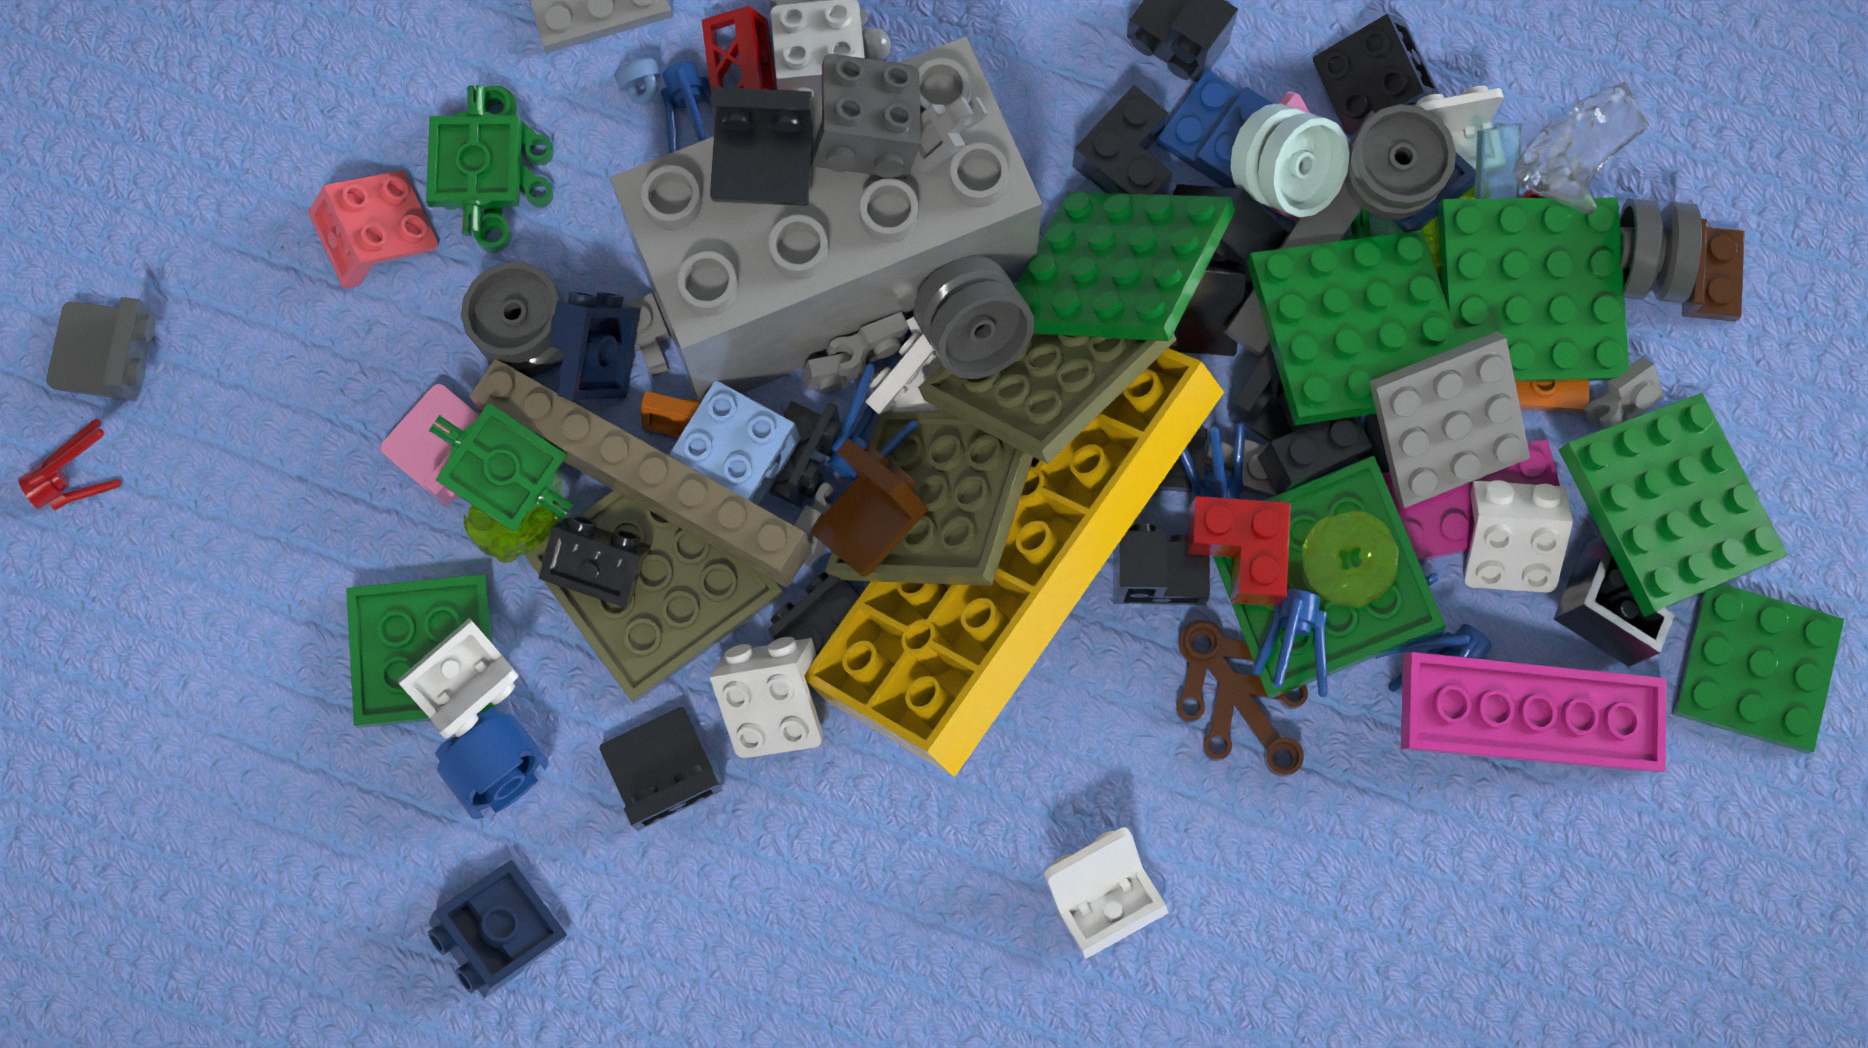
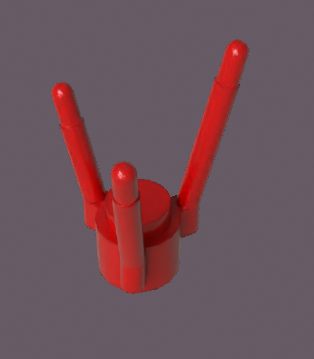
(46, 480)

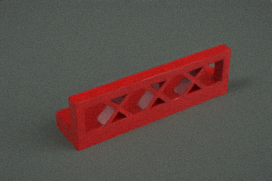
(751, 43)

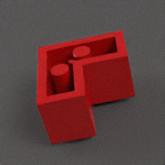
(1251, 534)

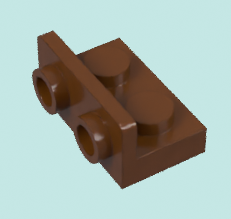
(1719, 276)

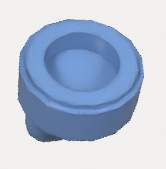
(637, 74)

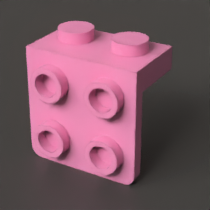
(422, 452)

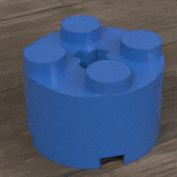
(490, 763)

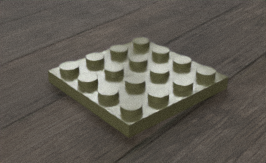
(1047, 390)
(971, 497)
(680, 605)

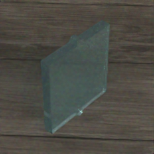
(1495, 161)

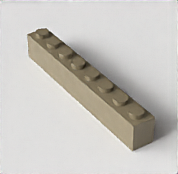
(648, 475)

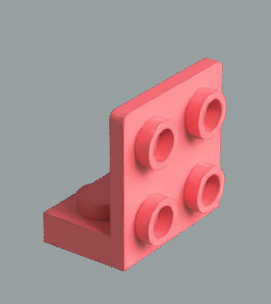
(370, 224)

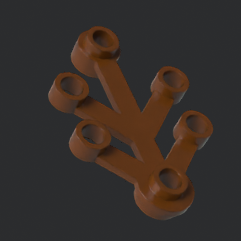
(1232, 691)

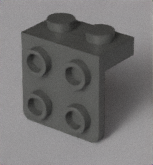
(868, 117)
(101, 349)

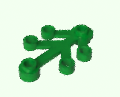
(493, 216)

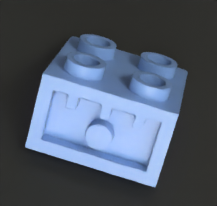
(737, 443)

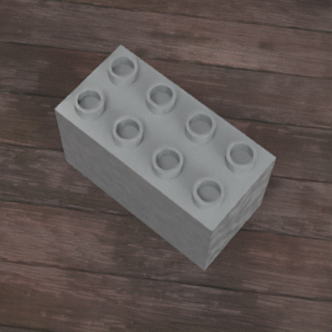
(773, 284)

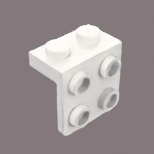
(807, 34)
(1465, 116)
(898, 388)
(1518, 536)
(459, 680)
(768, 697)
(1103, 892)

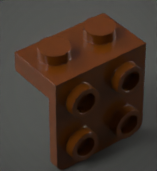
(871, 512)

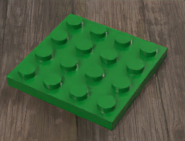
(1122, 263)
(1540, 280)
(1349, 317)
(1672, 503)
(1351, 633)

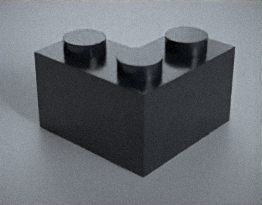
(1183, 33)
(1117, 147)
(1248, 230)
(1312, 450)
(1158, 570)
(1605, 611)

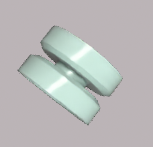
(1290, 159)

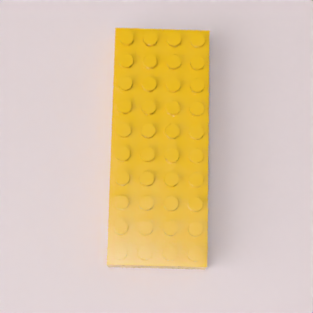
(946, 658)

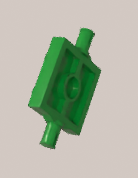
(474, 161)
(500, 467)

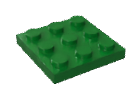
(395, 629)
(1758, 667)

